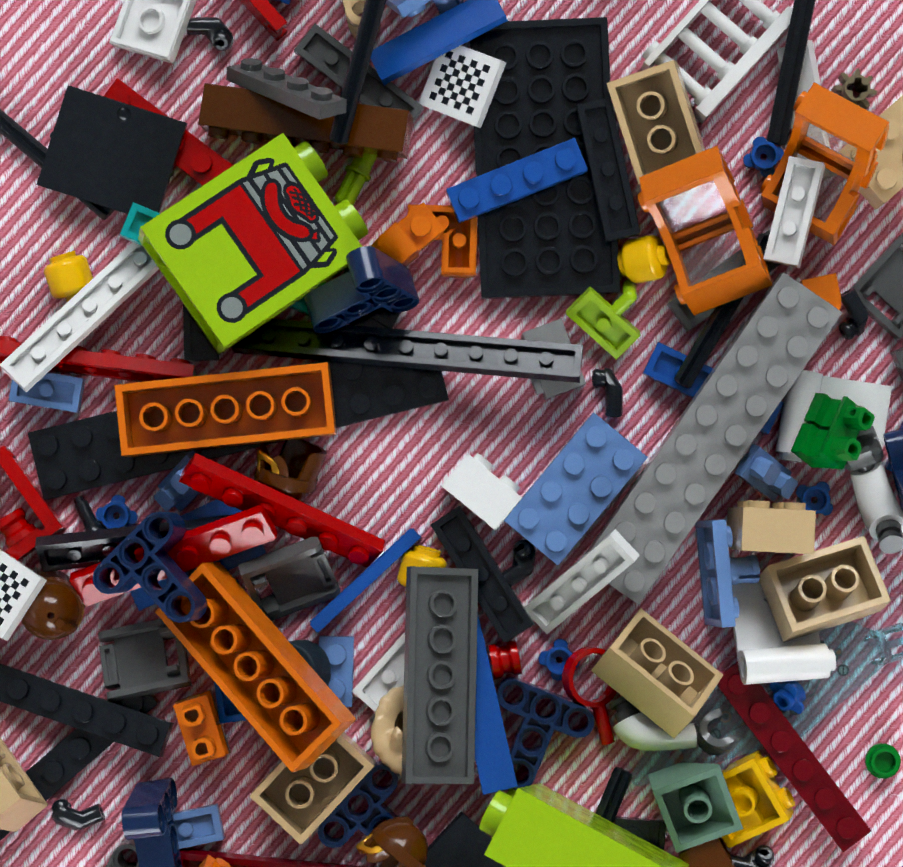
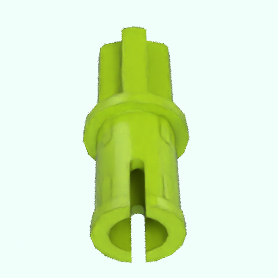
(355, 178)

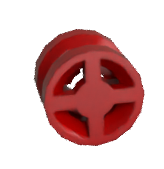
(15, 527)
(505, 659)

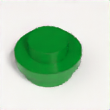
(882, 760)

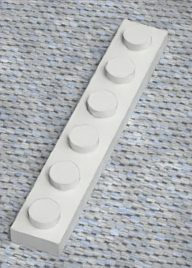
(79, 316)

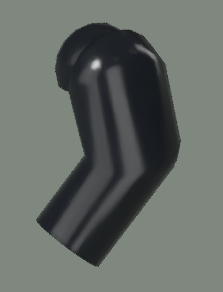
(214, 29)
(856, 316)

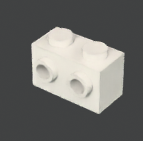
(482, 490)

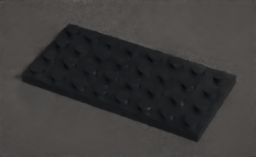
(555, 236)

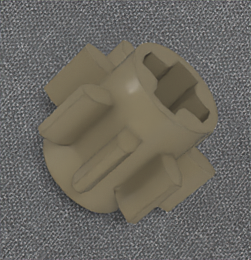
(861, 86)

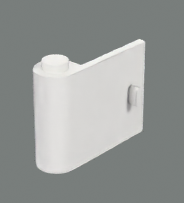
(800, 395)
(761, 649)

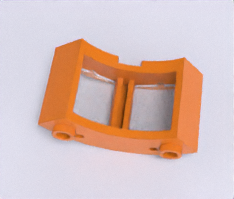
(846, 141)
(705, 231)

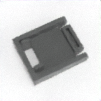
(886, 281)
(297, 576)
(140, 661)

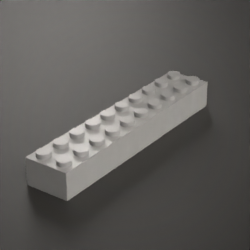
(717, 429)

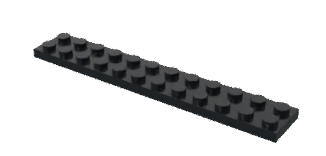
(88, 450)

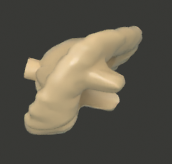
(388, 729)

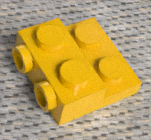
(756, 797)

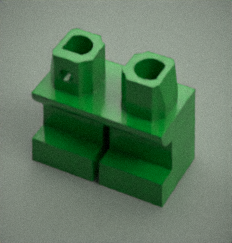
(831, 432)

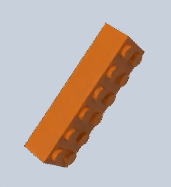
(225, 409)
(260, 670)

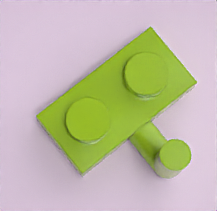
(605, 321)

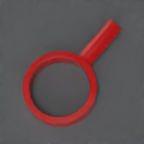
(598, 705)

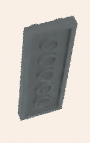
(440, 676)

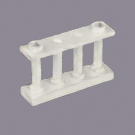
(729, 73)

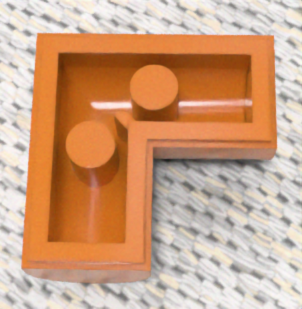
(458, 242)

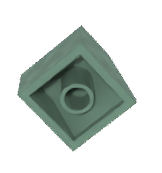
(694, 803)

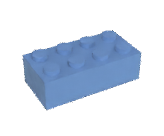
(575, 488)

